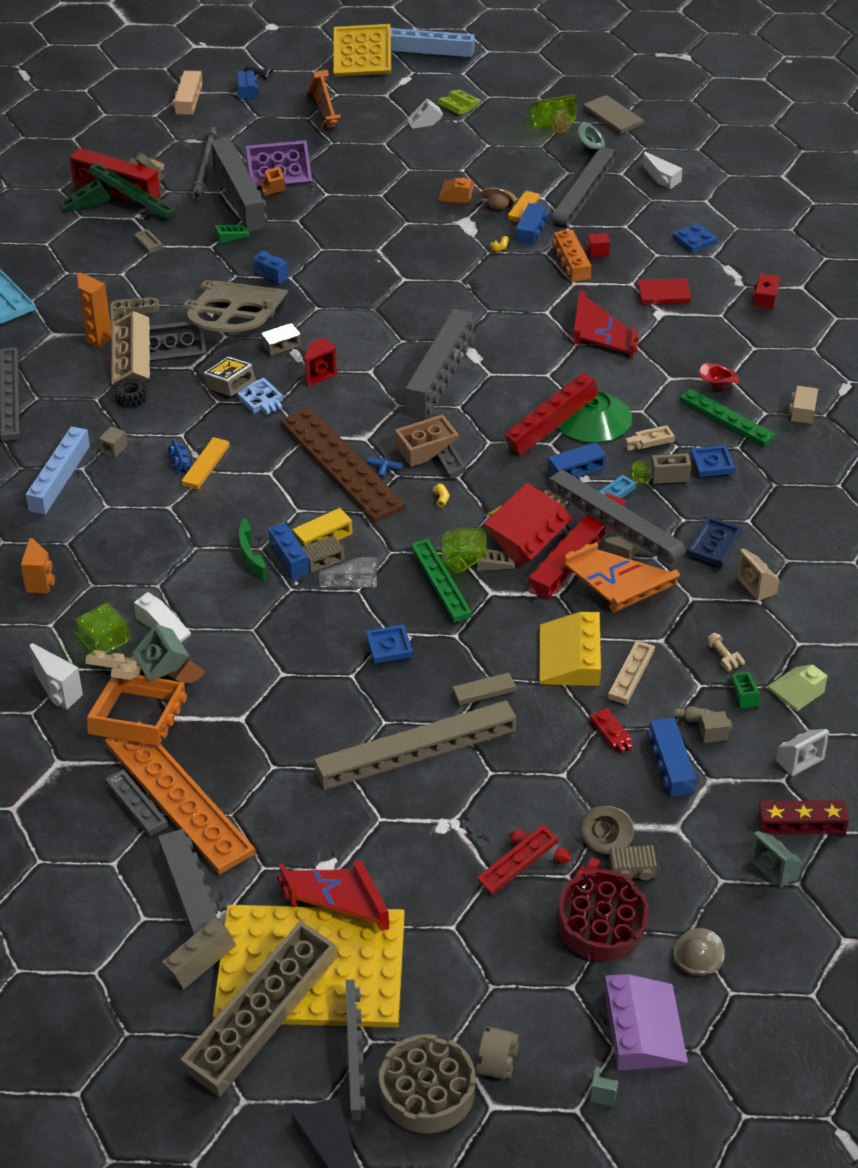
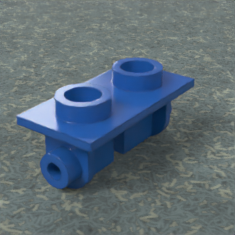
(179, 457)

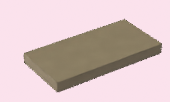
(613, 114)

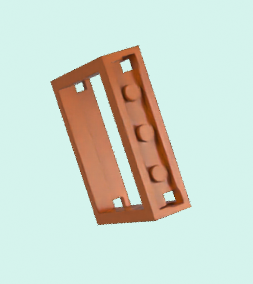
(131, 731)

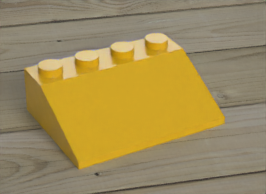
(571, 650)

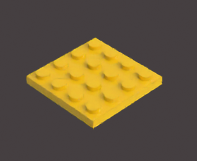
(362, 50)

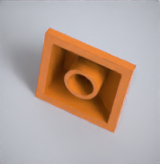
(457, 190)

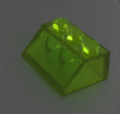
(542, 109)

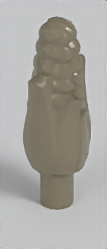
(691, 714)

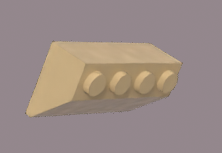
(130, 348)

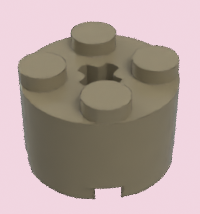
(497, 1052)

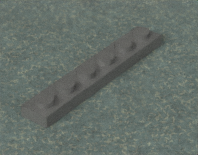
(355, 1057)

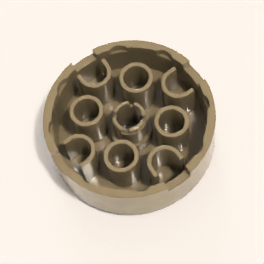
(427, 1084)

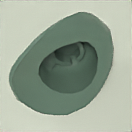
(590, 136)

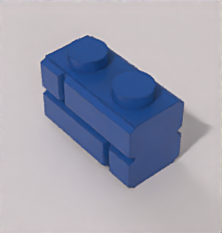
(247, 84)
(271, 267)

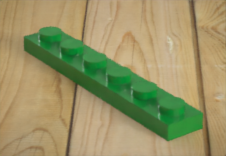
(727, 417)
(441, 580)

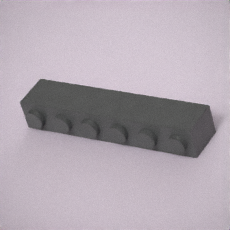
(188, 880)

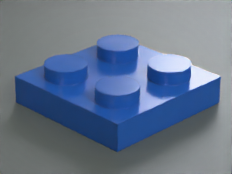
(695, 237)
(712, 461)
(389, 644)

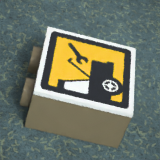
(229, 376)

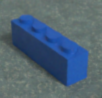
(672, 757)

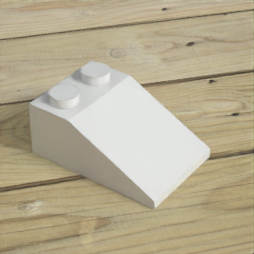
(57, 677)

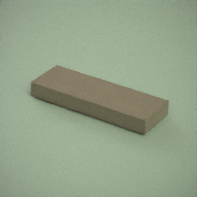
(484, 688)

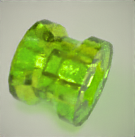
(640, 471)

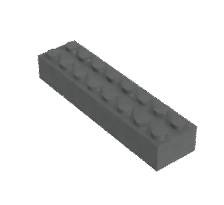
(238, 184)
(439, 364)

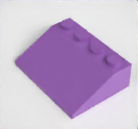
(289, 156)
(643, 1023)

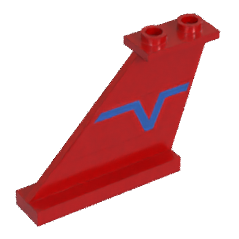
(601, 328)
(338, 890)

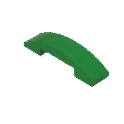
(254, 563)

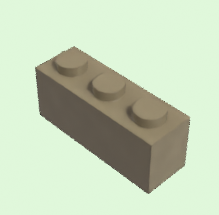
(199, 953)

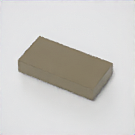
(148, 241)

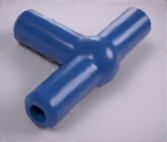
(384, 464)

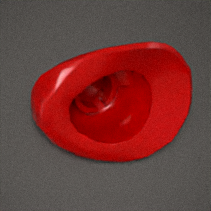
(718, 376)

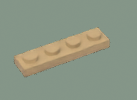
(631, 672)

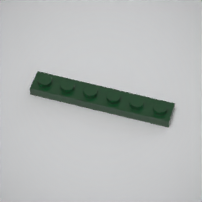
(127, 188)

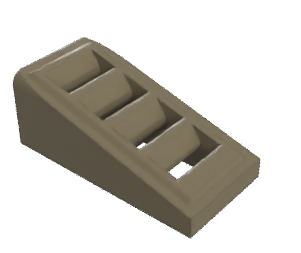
(492, 562)

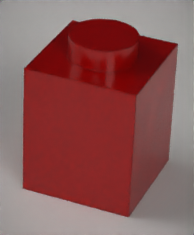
(598, 245)

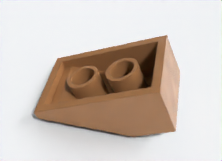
(424, 439)

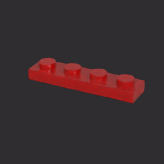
(517, 859)

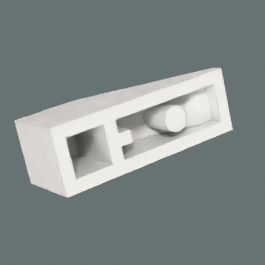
(662, 171)
(153, 611)

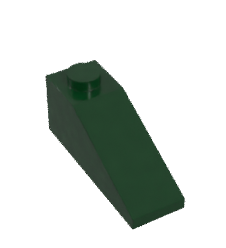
(90, 196)

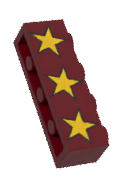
(803, 817)

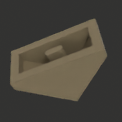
(621, 547)

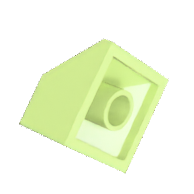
(800, 686)

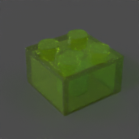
(102, 628)

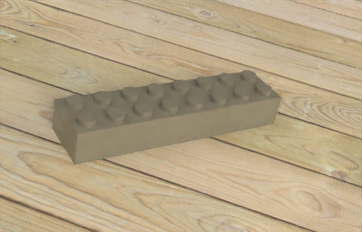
(259, 1008)

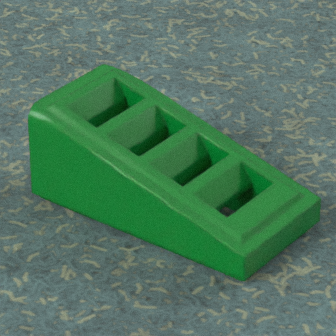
(228, 233)
(746, 692)

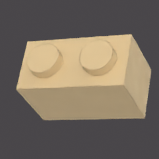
(803, 404)

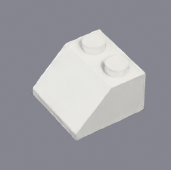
(803, 751)

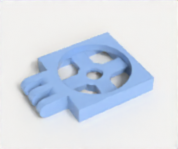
(266, 405)

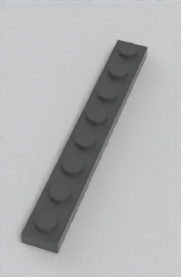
(9, 394)

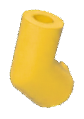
(499, 246)
(443, 493)

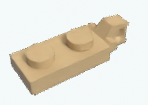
(649, 438)

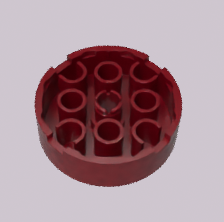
(602, 915)

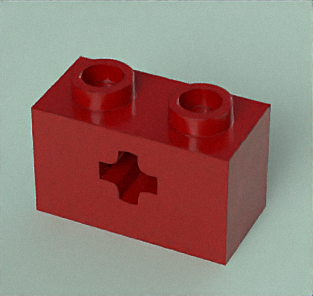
(766, 291)

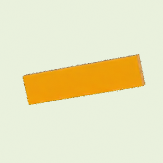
(205, 463)

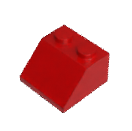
(320, 361)

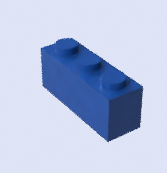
(531, 223)
(578, 460)
(288, 550)

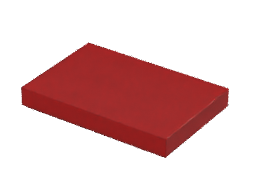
(664, 291)

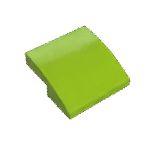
(459, 102)

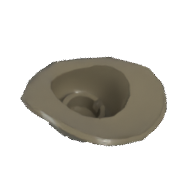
(606, 828)
(699, 952)

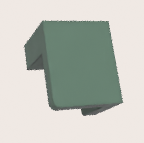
(603, 1089)

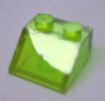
(463, 547)

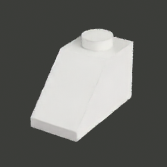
(425, 115)

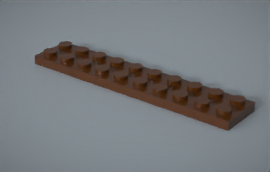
(343, 465)

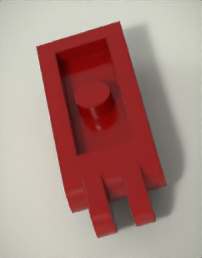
(611, 730)

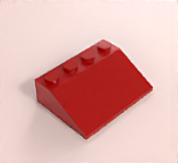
(527, 523)

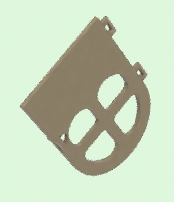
(237, 296)

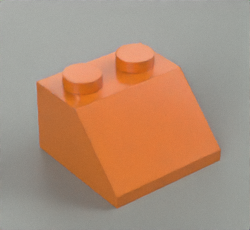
(37, 569)

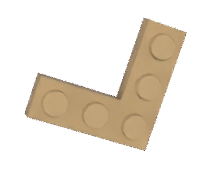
(121, 666)

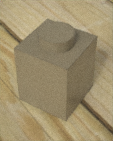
(113, 441)
(715, 726)

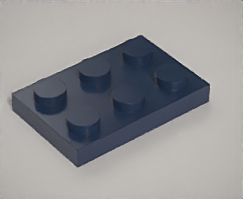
(714, 541)

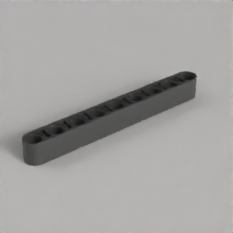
(584, 186)
(616, 516)

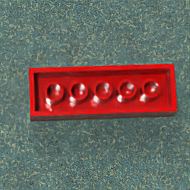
(138, 175)

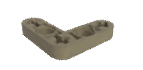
(144, 161)
(123, 307)

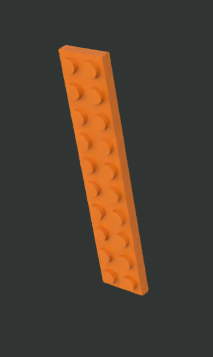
(183, 802)

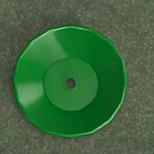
(599, 420)

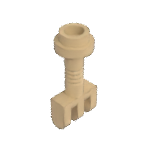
(729, 660)

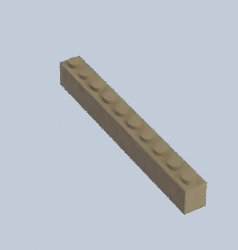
(415, 745)

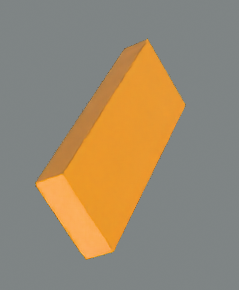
(519, 208)

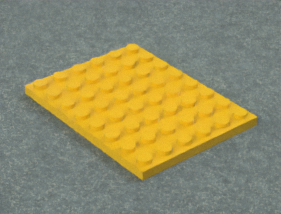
(362, 955)

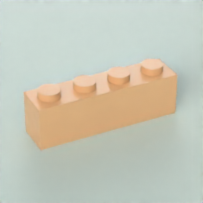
(187, 92)

